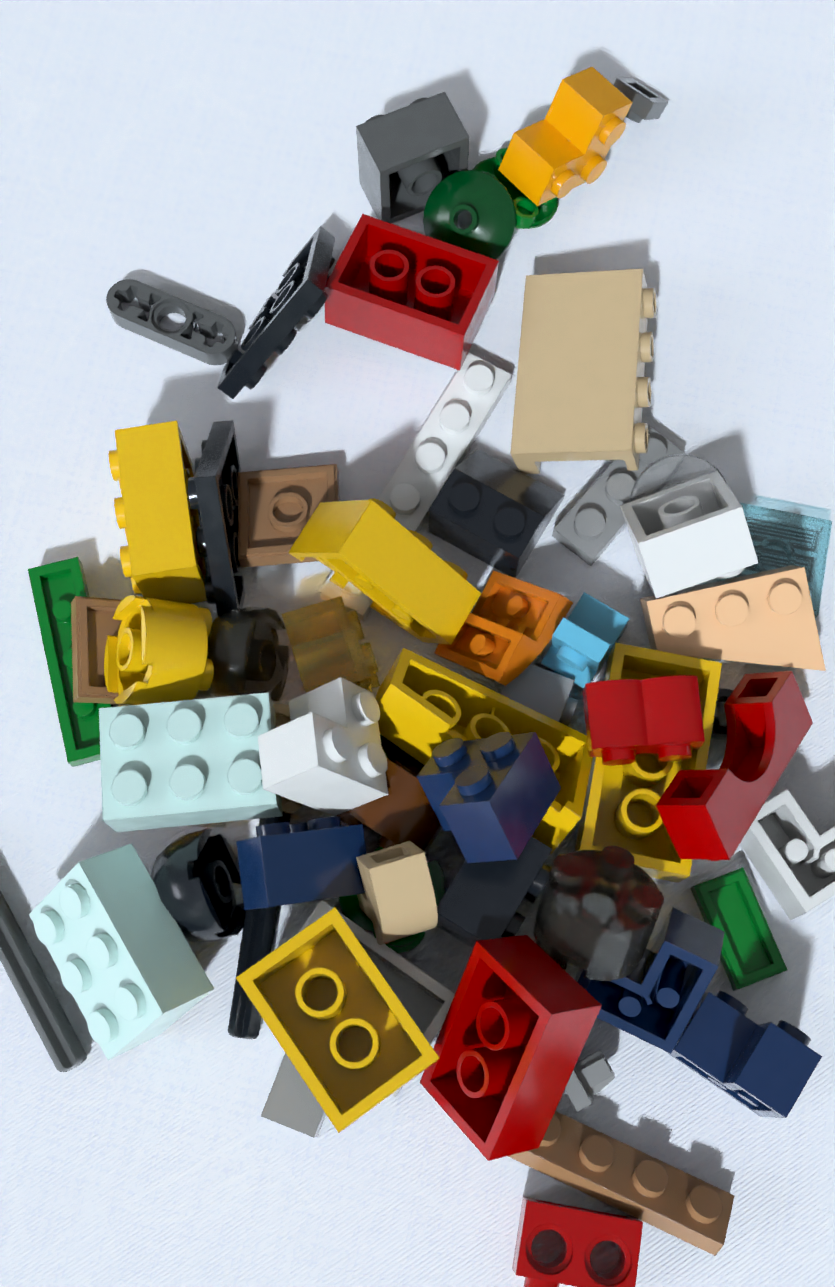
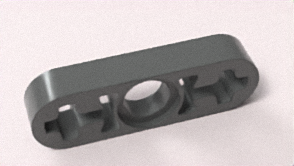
(161, 304)

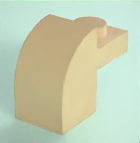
(397, 892)

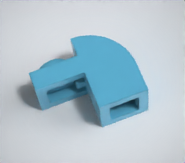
(585, 640)

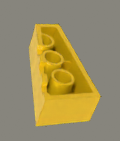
(431, 704)

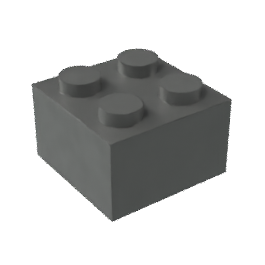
(409, 155)

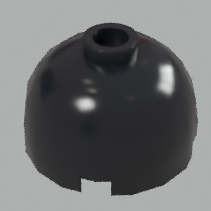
(197, 886)

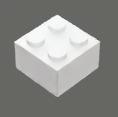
(689, 535)

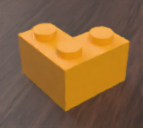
(571, 140)

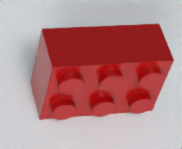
(410, 291)
(509, 1045)

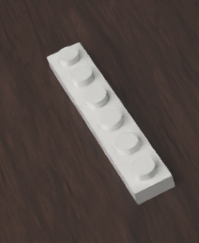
(434, 456)

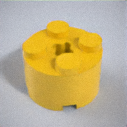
(158, 651)

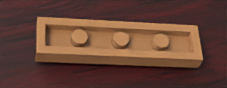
(632, 1182)

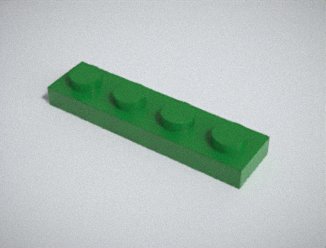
(53, 591)

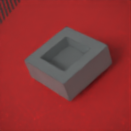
(645, 103)

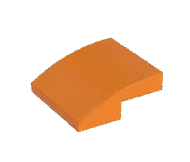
(506, 628)

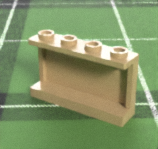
(583, 368)

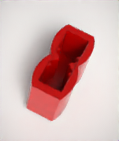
(643, 717)

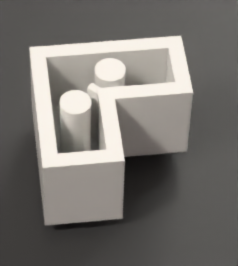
(328, 750)
(791, 855)

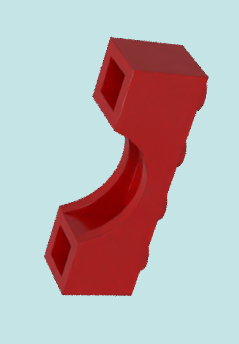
(714, 808)

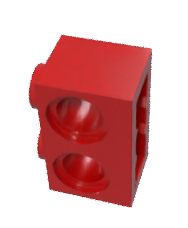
(579, 1232)

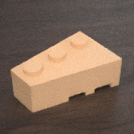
(740, 619)

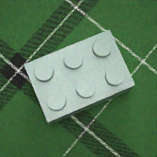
(185, 762)
(119, 950)

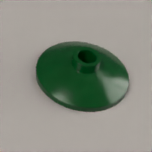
(488, 204)

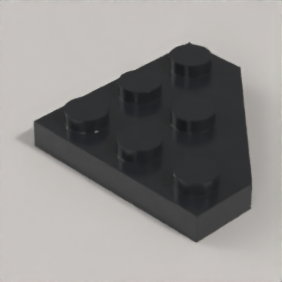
(273, 329)
(214, 494)

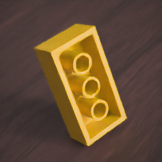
(623, 797)

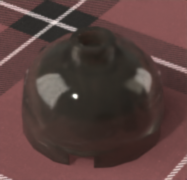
(248, 653)

